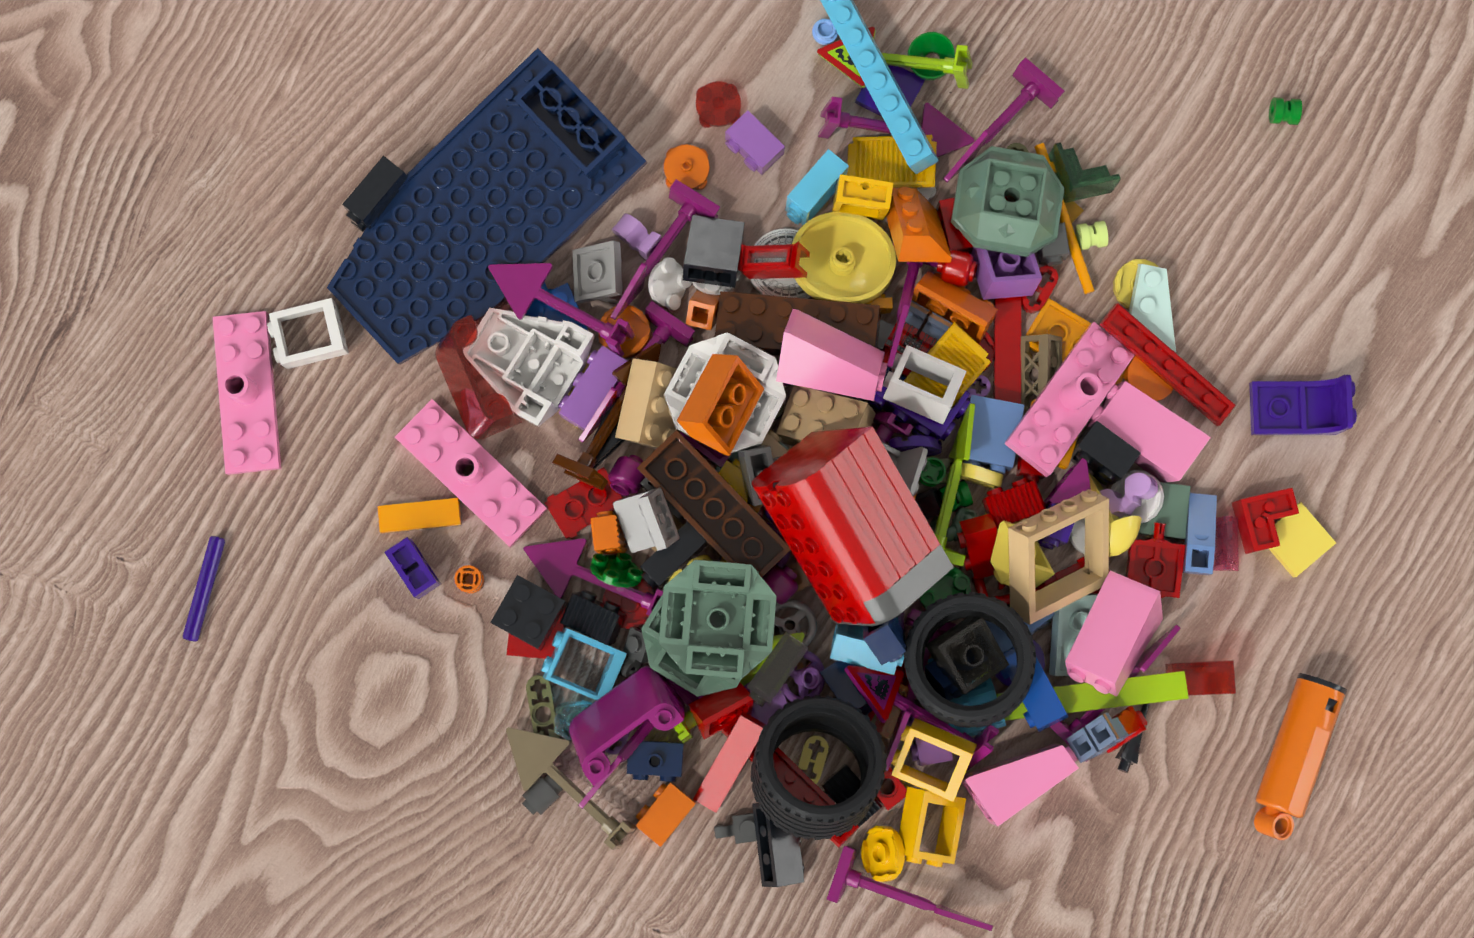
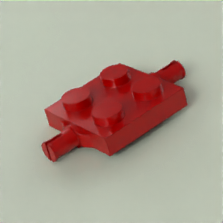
(1157, 563)

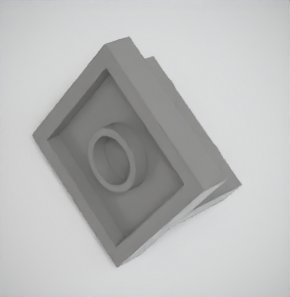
(598, 273)

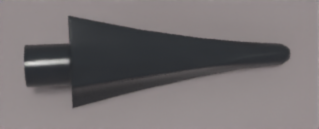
(1130, 751)

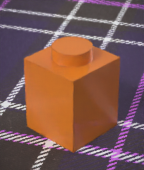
(702, 310)

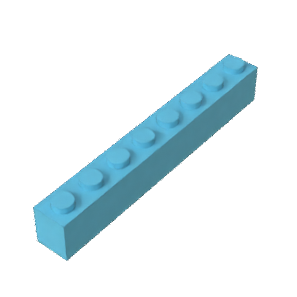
(881, 84)

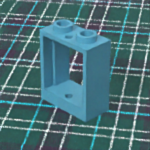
(815, 188)
(851, 648)
(608, 676)

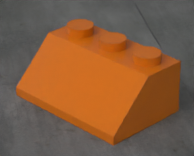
(916, 228)
(955, 305)
(721, 403)

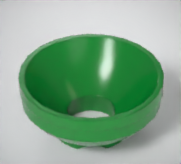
(931, 43)

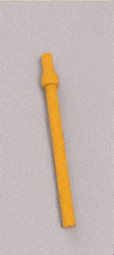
(1071, 237)

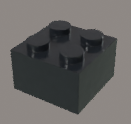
(1105, 453)
(529, 612)

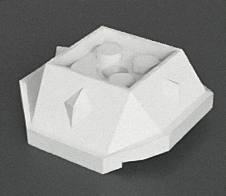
(760, 364)

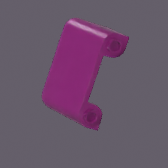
(618, 712)

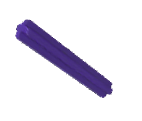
(203, 588)

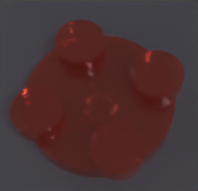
(718, 104)

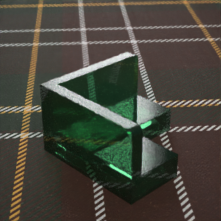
(1077, 182)

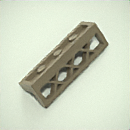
(1049, 361)

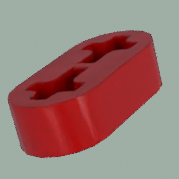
(1044, 292)

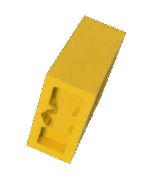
(853, 199)
(943, 740)
(913, 823)

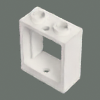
(335, 331)
(916, 398)

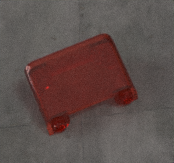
(479, 414)

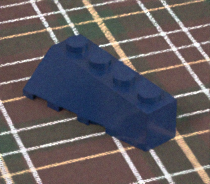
(886, 639)

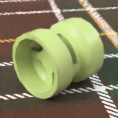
(1092, 235)

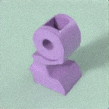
(636, 235)
(1137, 487)

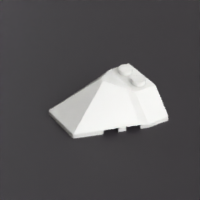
(529, 360)

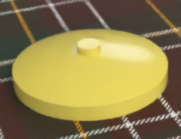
(847, 259)

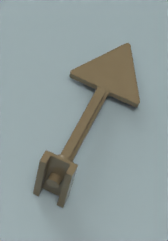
(536, 755)

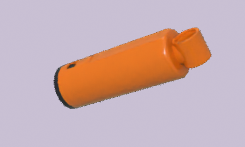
(1297, 754)

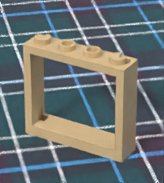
(1039, 604)

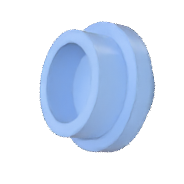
(824, 32)

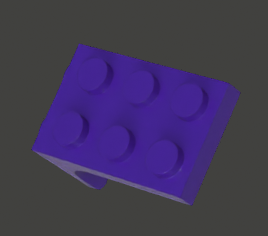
(1302, 407)
(922, 425)

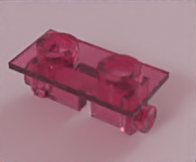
(1226, 544)

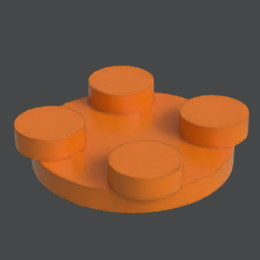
(687, 165)

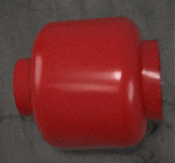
(960, 269)

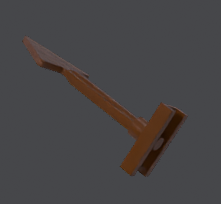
(582, 468)

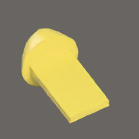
(1121, 531)

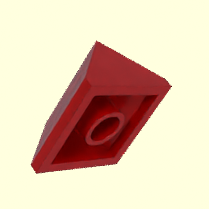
(720, 709)

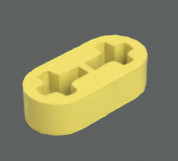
(981, 476)
(819, 760)

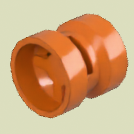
(473, 581)

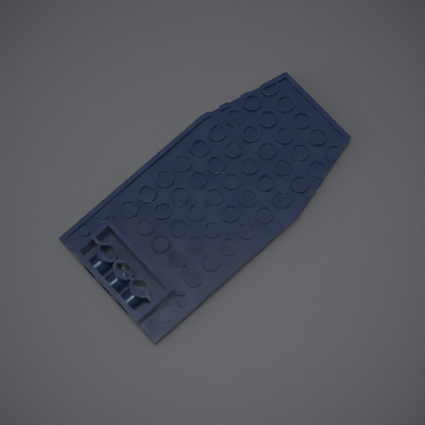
(490, 193)

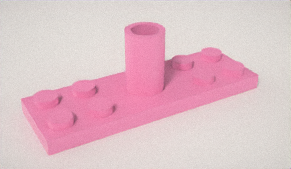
(1069, 399)
(248, 415)
(488, 491)

